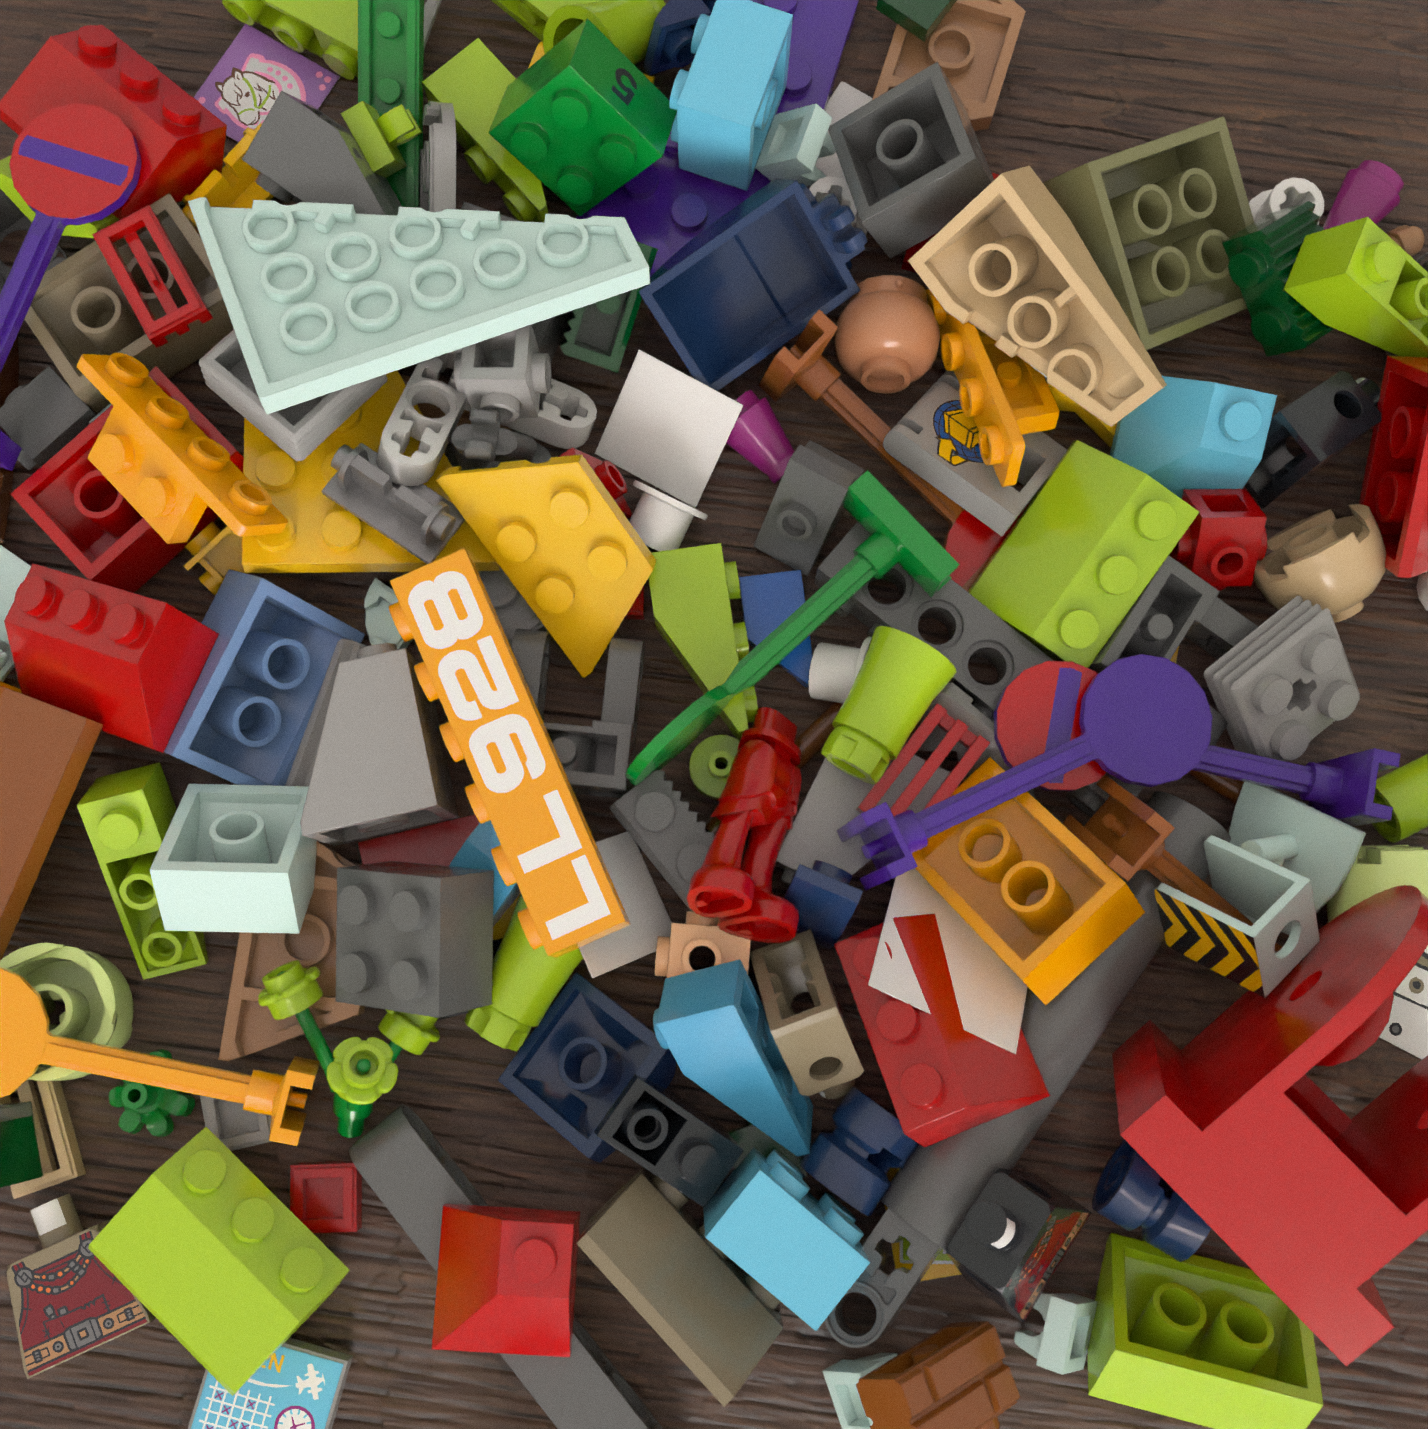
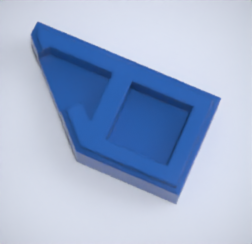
(766, 604)

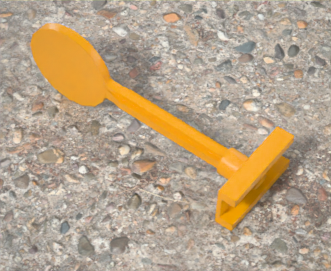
(28, 1043)

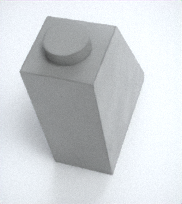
(833, 804)

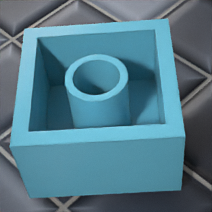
(731, 90)
(786, 1237)

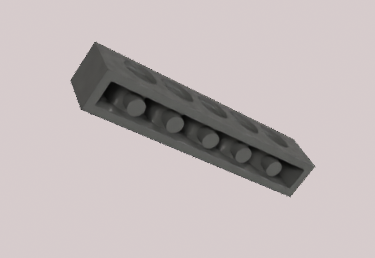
(971, 631)

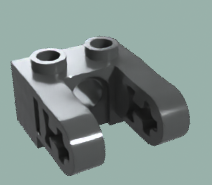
(1173, 608)
(599, 754)

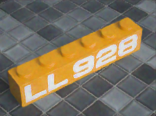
(509, 755)

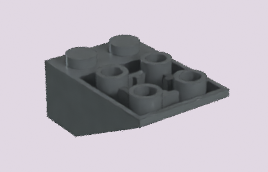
(315, 161)

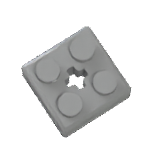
(295, 428)
(1284, 682)

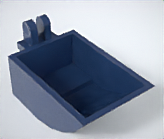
(755, 279)

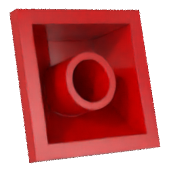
(506, 1280)

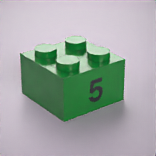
(583, 119)

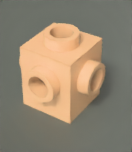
(698, 931)

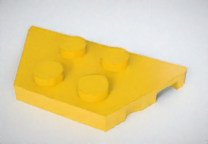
(558, 545)

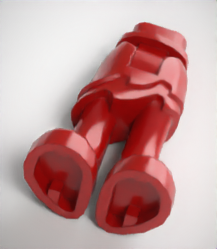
(761, 796)

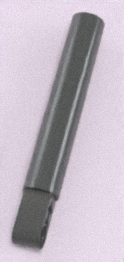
(946, 1178)

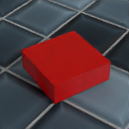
(326, 1196)

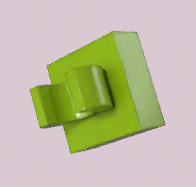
(381, 135)

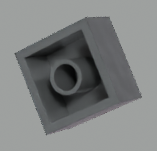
(911, 160)
(414, 937)

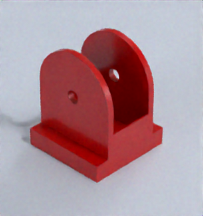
(1268, 1153)

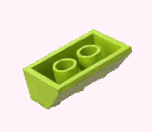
(1082, 553)
(218, 1259)
(1199, 1342)

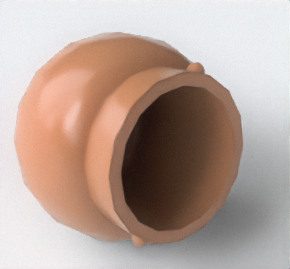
(887, 334)

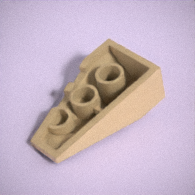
(1034, 288)

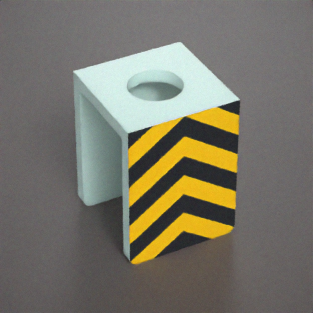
(1229, 947)

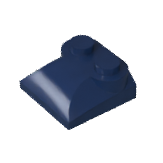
(583, 1061)

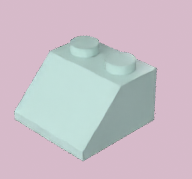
(236, 861)

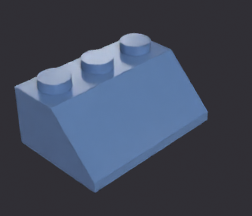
(256, 682)

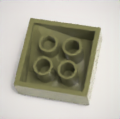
(1159, 227)

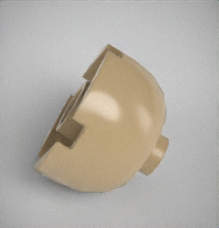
(1325, 562)

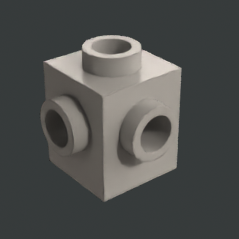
(504, 374)

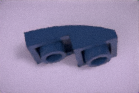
(673, 34)
(823, 900)

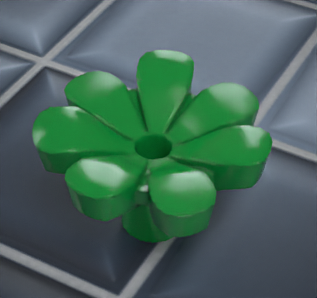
(150, 1105)

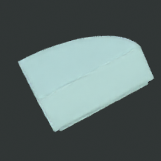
(378, 619)

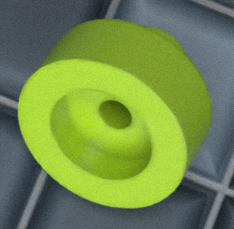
(703, 772)

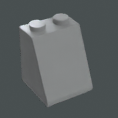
(378, 754)

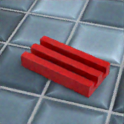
(175, 318)
(956, 732)

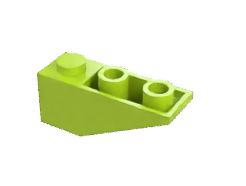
(319, 26)
(475, 87)
(1363, 287)
(694, 617)
(126, 824)

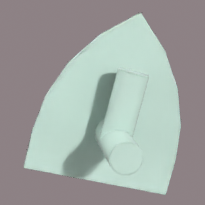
(1295, 838)

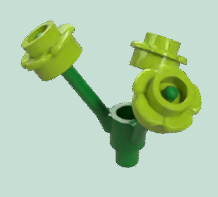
(358, 1068)

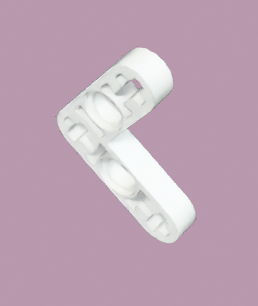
(436, 432)

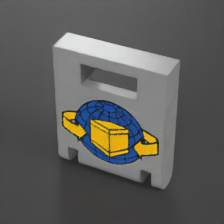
(944, 451)

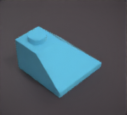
(1196, 435)

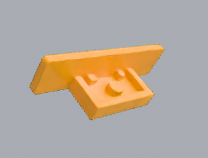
(997, 391)
(166, 460)

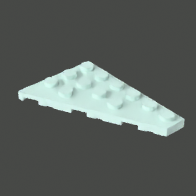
(354, 296)

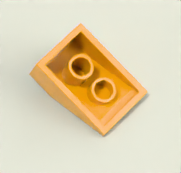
(1028, 889)

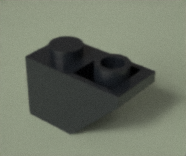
(670, 1138)

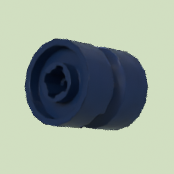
(859, 1152)
(1137, 1196)

